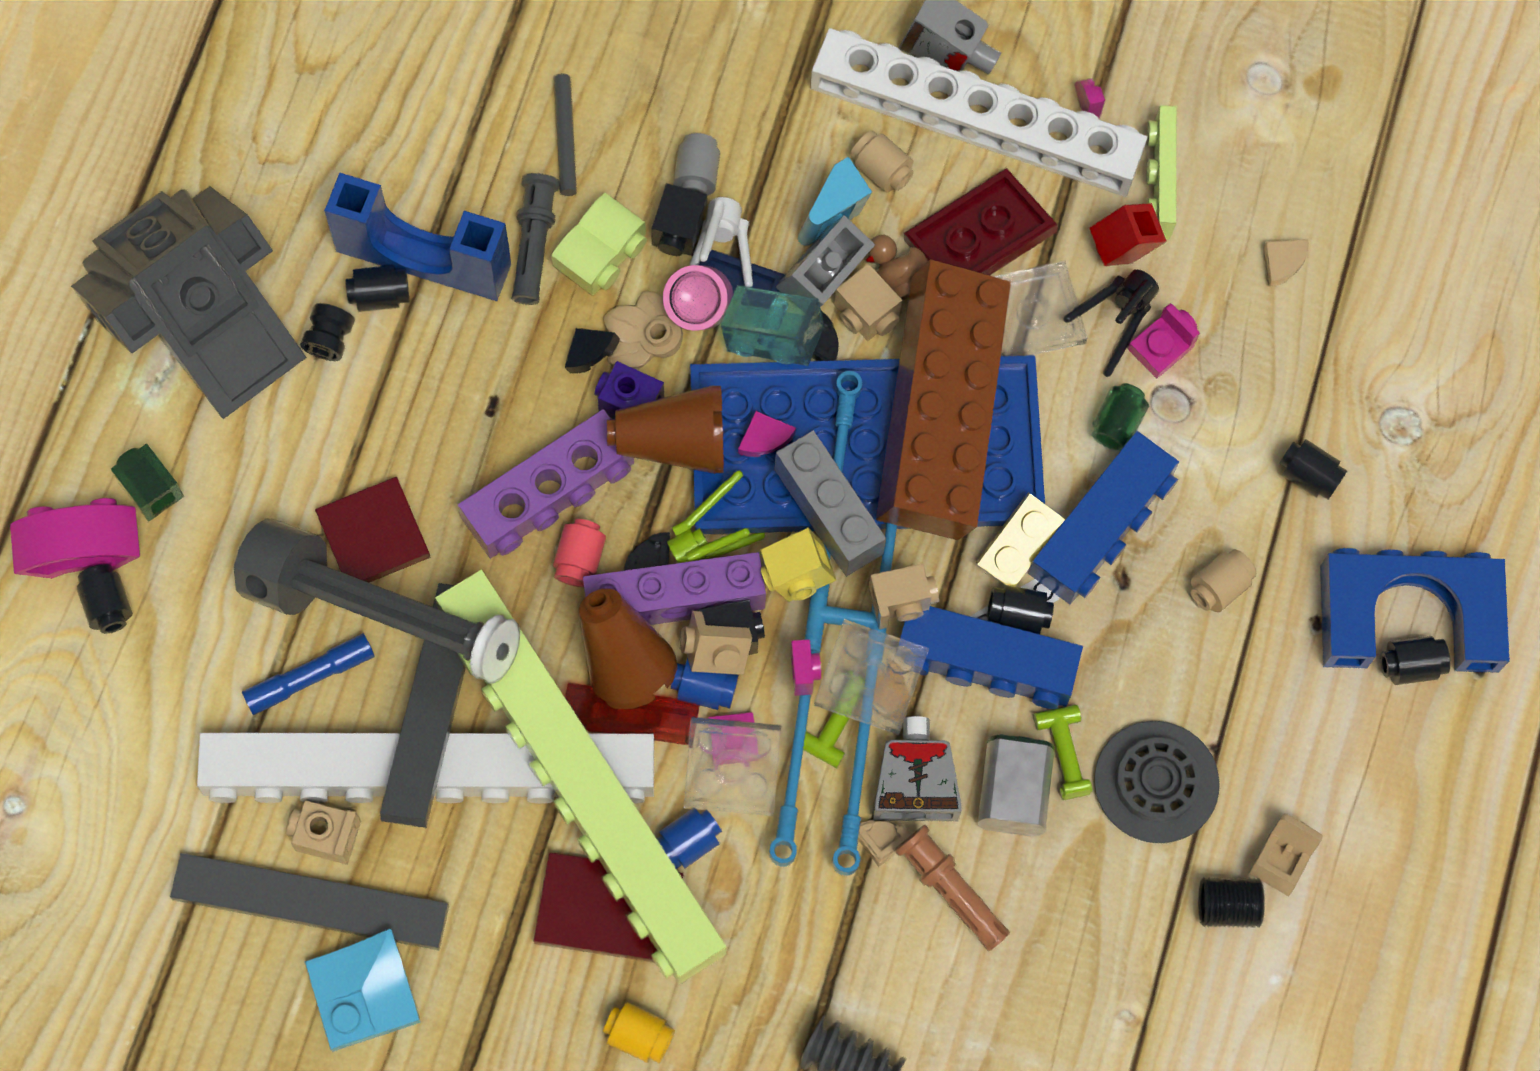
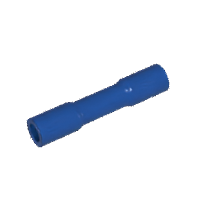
(284, 685)

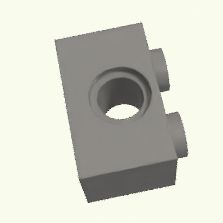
(827, 262)

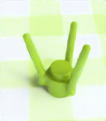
(694, 546)

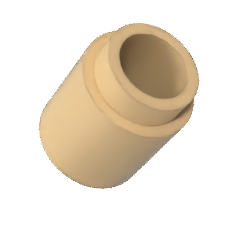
(882, 161)
(1222, 580)

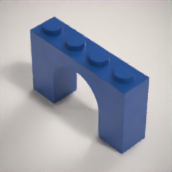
(366, 229)
(1467, 586)

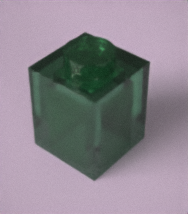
(146, 481)

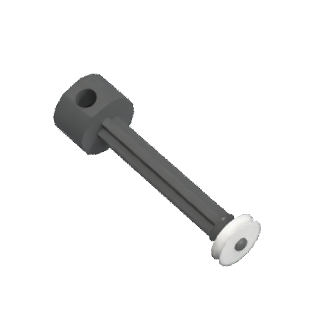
(289, 569)

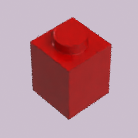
(1127, 234)

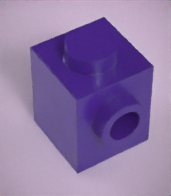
(626, 388)

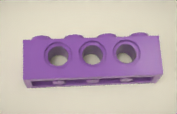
(520, 486)
(677, 589)

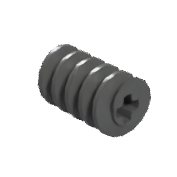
(843, 1054)

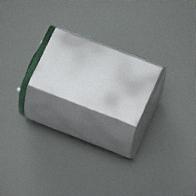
(1016, 785)

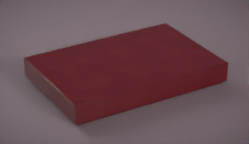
(984, 227)
(582, 913)

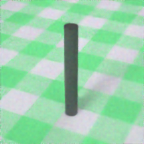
(565, 135)

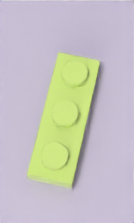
(1162, 169)

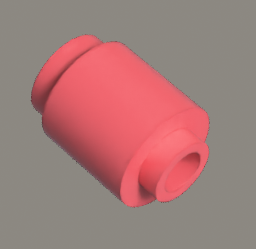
(578, 552)

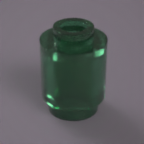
(1119, 416)

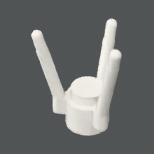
(721, 225)

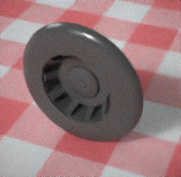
(1157, 781)

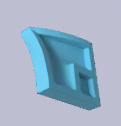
(362, 991)

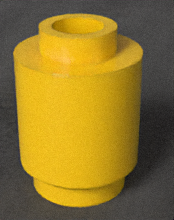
(638, 1033)

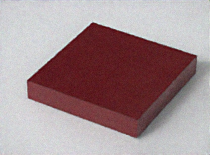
(373, 532)

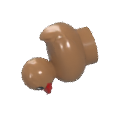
(896, 271)

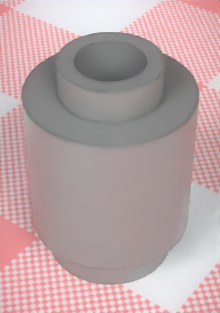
(697, 163)

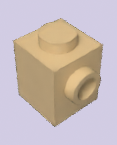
(868, 304)

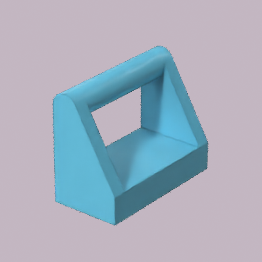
(841, 195)

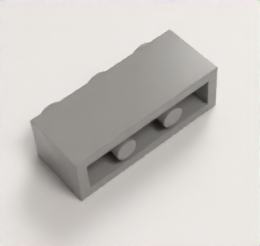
(829, 503)

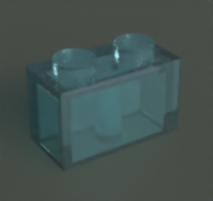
(772, 325)

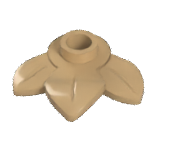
(638, 329)

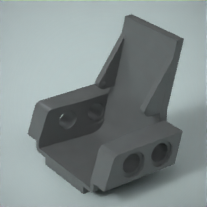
(182, 276)

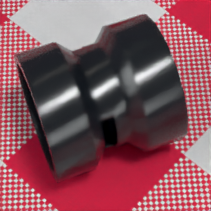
(327, 332)

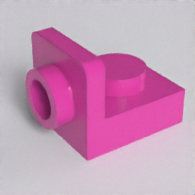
(1165, 340)

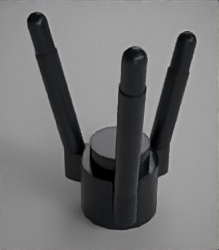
(1132, 298)

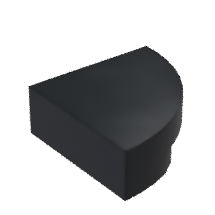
(828, 342)
(589, 348)
(650, 553)

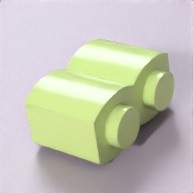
(600, 245)

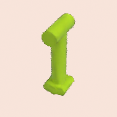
(1058, 721)
(823, 746)

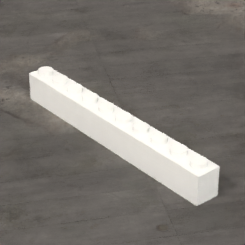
(362, 762)

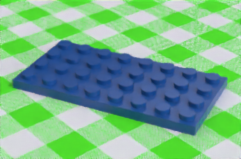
(809, 402)

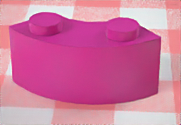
(74, 538)

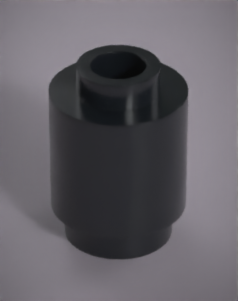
(378, 288)
(1312, 469)
(103, 598)
(1020, 608)
(1415, 660)

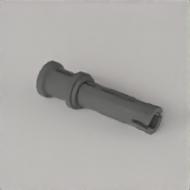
(535, 220)

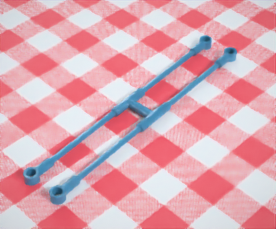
(818, 615)

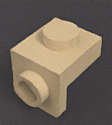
(715, 647)
(1286, 854)

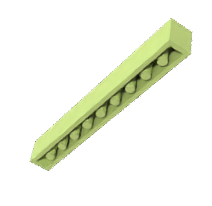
(592, 797)

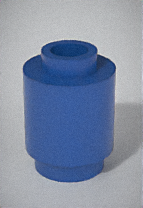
(704, 688)
(689, 837)

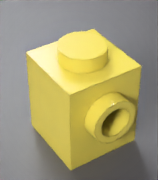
(797, 566)

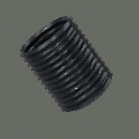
(1231, 902)

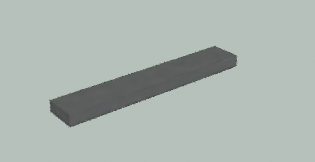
(423, 734)
(308, 901)

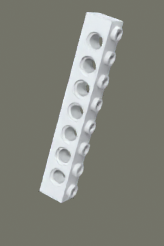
(987, 130)

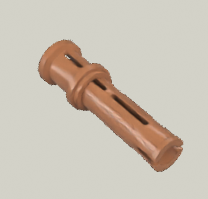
(939, 871)

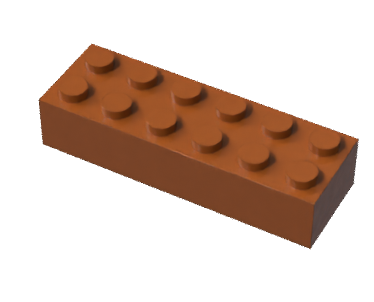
(944, 400)

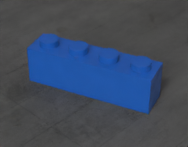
(1104, 518)
(996, 656)

